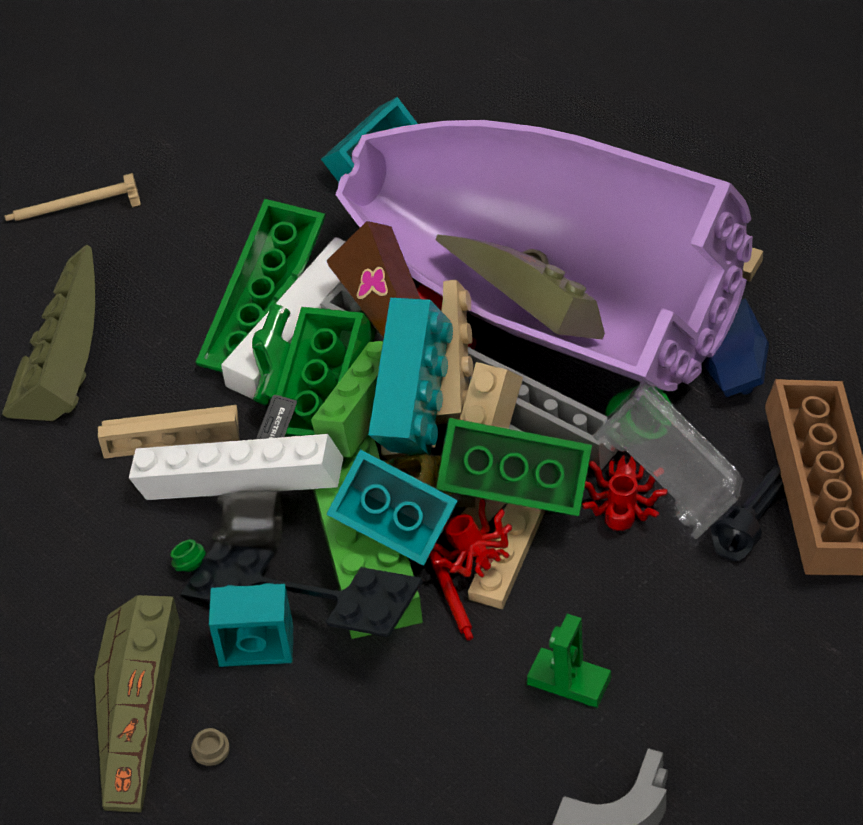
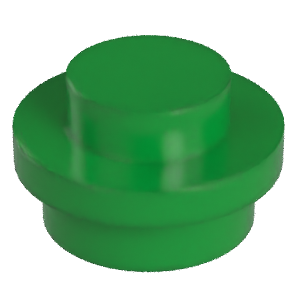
(187, 556)

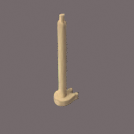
(128, 186)

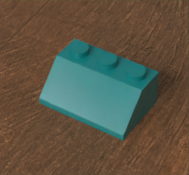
(385, 117)
(392, 507)

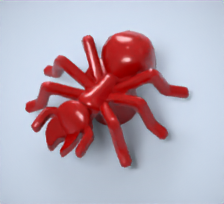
(622, 495)
(472, 542)

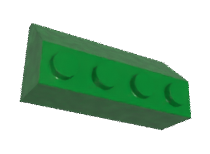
(318, 358)

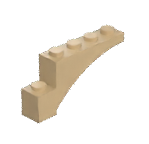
(460, 365)

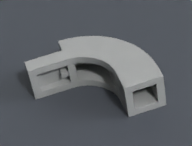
(641, 806)

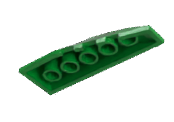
(265, 271)

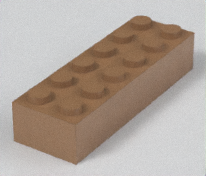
(820, 472)

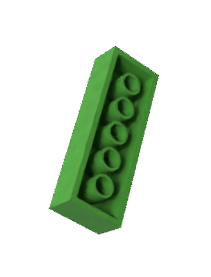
(353, 550)

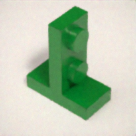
(564, 669)

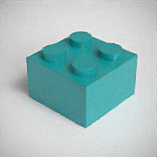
(251, 625)

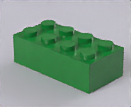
(513, 467)

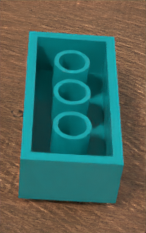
(410, 376)

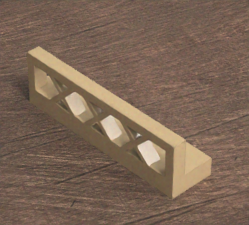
(197, 426)

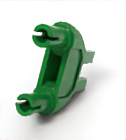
(270, 353)

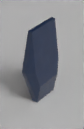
(742, 356)

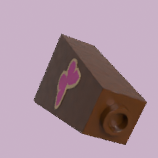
(373, 271)

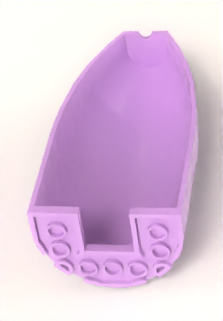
(639, 233)

